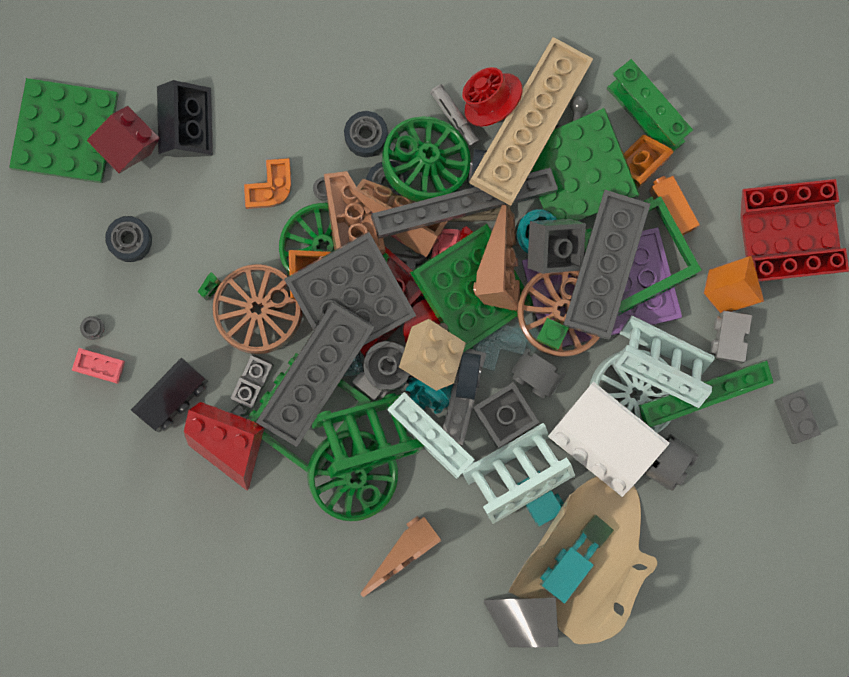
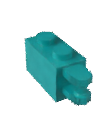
(568, 570)

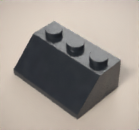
(184, 120)
(170, 396)

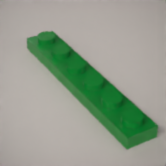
(723, 388)

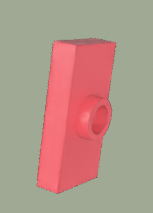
(98, 365)

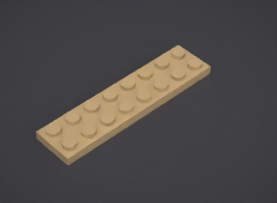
(531, 122)

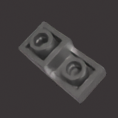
(252, 381)

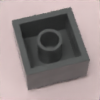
(556, 245)
(505, 415)

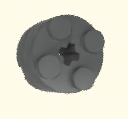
(374, 362)
(537, 373)
(671, 464)

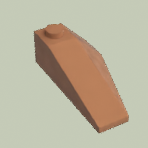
(381, 198)
(347, 213)
(495, 275)
(410, 546)

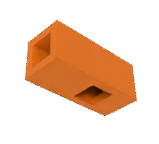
(675, 202)

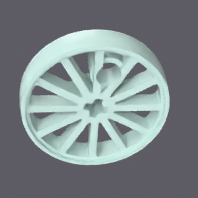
(629, 384)

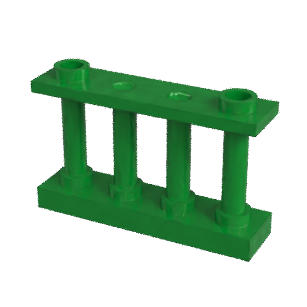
(648, 106)
(364, 458)

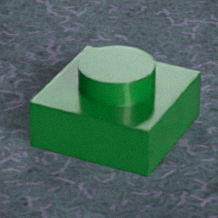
(552, 334)

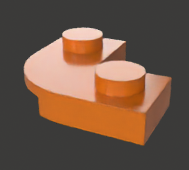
(275, 190)

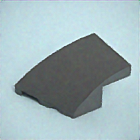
(526, 621)

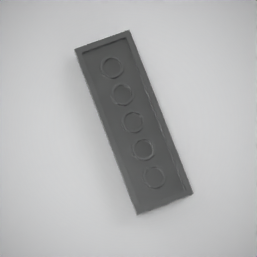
(606, 264)
(315, 373)

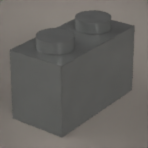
(797, 417)

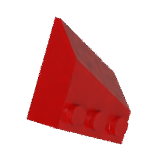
(224, 440)

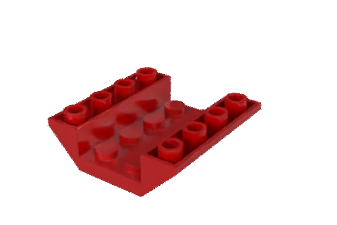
(793, 230)

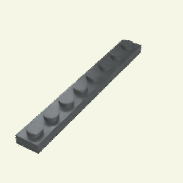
(456, 205)

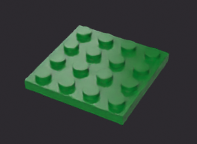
(56, 127)
(584, 163)
(449, 289)

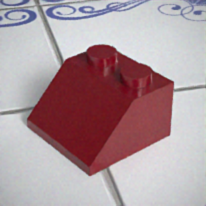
(123, 139)

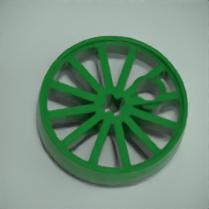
(416, 158)
(313, 244)
(346, 484)

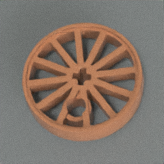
(554, 304)
(254, 318)

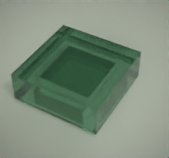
(597, 530)

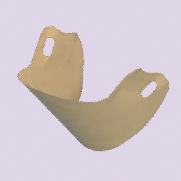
(590, 611)

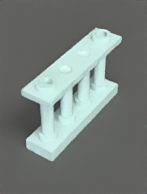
(658, 373)
(431, 435)
(529, 490)

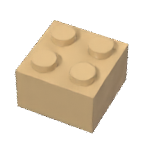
(432, 354)

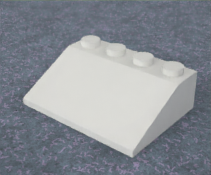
(608, 439)

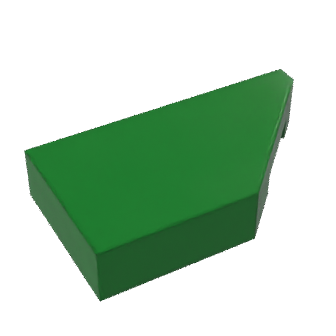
(209, 286)

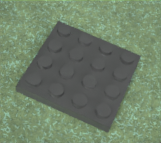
(358, 281)

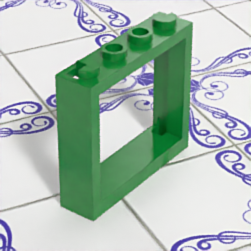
(670, 282)
(283, 450)

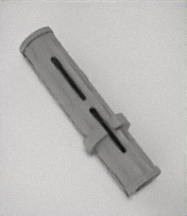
(454, 115)

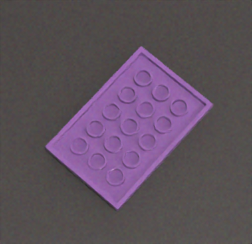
(647, 269)

